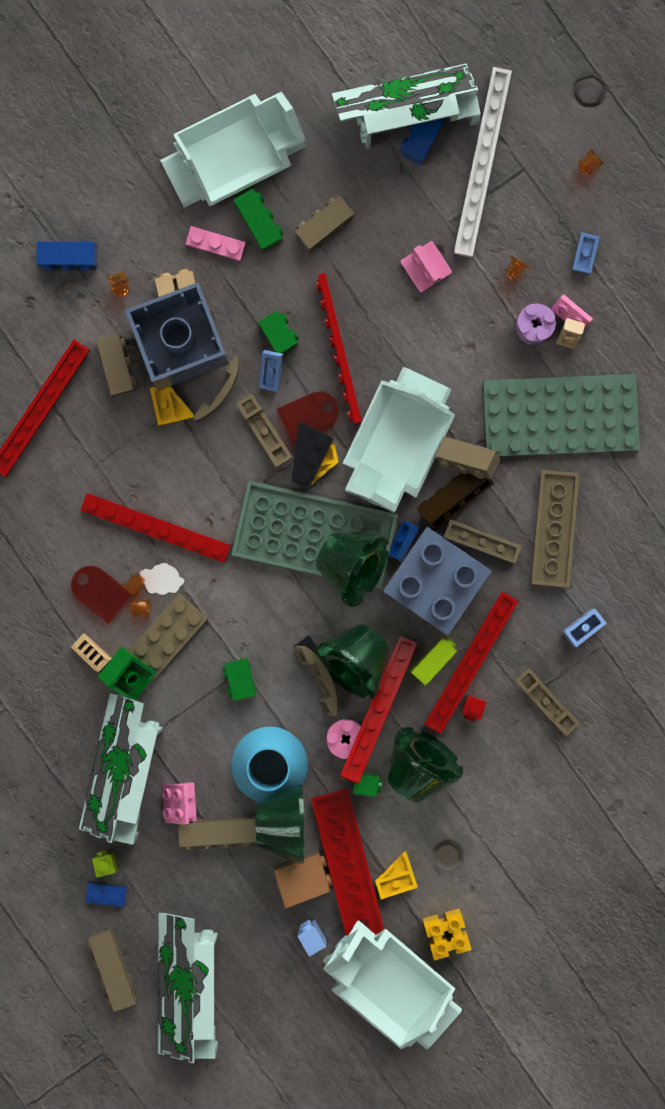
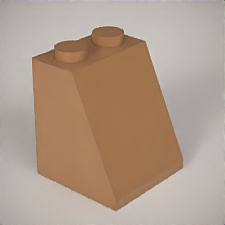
(302, 881)

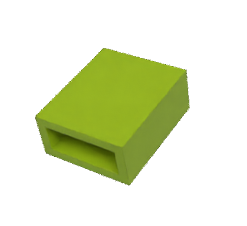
(434, 660)

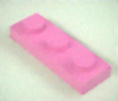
(215, 243)

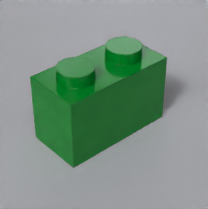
(278, 333)
(240, 679)
(369, 785)

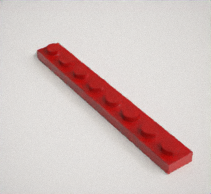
(336, 341)
(41, 406)
(155, 527)
(471, 662)
(379, 710)

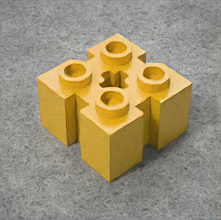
(440, 944)

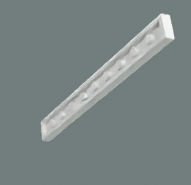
(482, 162)

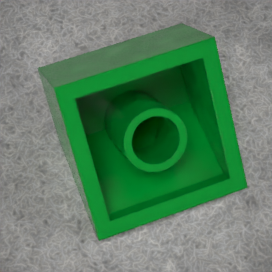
(127, 674)

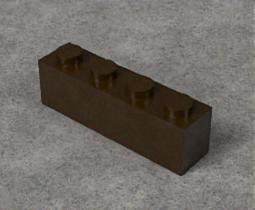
(452, 499)

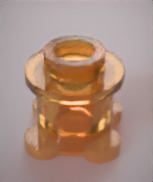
(589, 163)
(516, 269)
(119, 284)
(134, 584)
(141, 607)

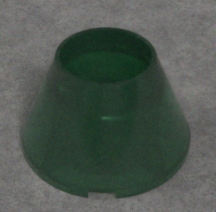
(352, 564)
(356, 659)
(421, 765)
(282, 824)

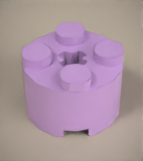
(525, 328)

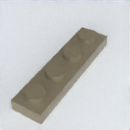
(482, 541)

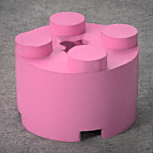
(335, 733)

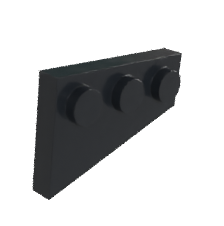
(309, 454)

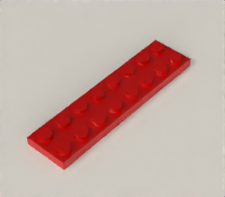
(347, 861)

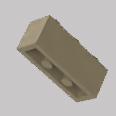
(324, 223)
(116, 365)
(467, 458)

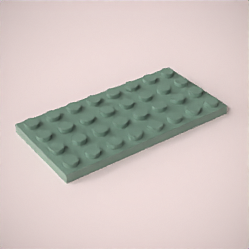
(561, 415)
(292, 526)

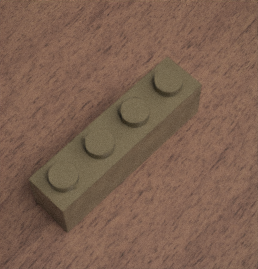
(217, 832)
(112, 970)

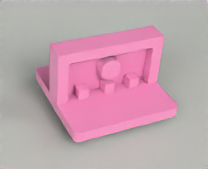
(426, 266)
(179, 803)

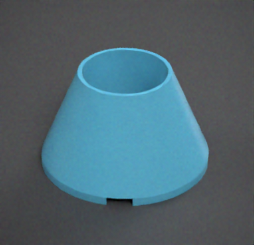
(268, 739)

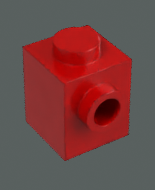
(473, 708)

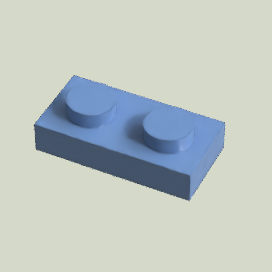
(585, 253)
(270, 370)

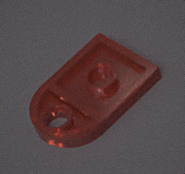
(308, 411)
(100, 593)

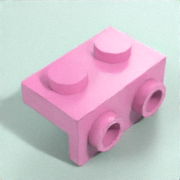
(567, 309)

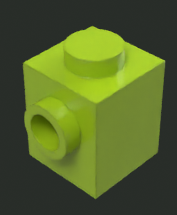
(104, 863)

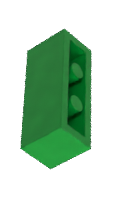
(259, 220)

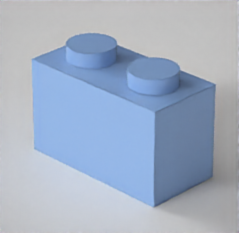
(584, 627)
(311, 937)

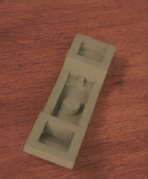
(204, 410)
(264, 430)
(329, 699)
(547, 702)

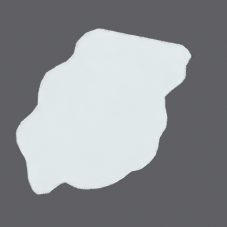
(162, 579)

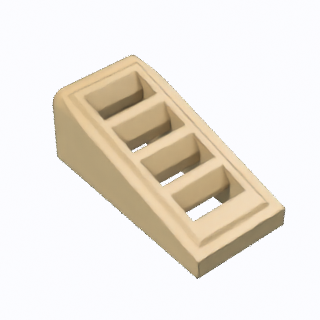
(570, 333)
(98, 668)

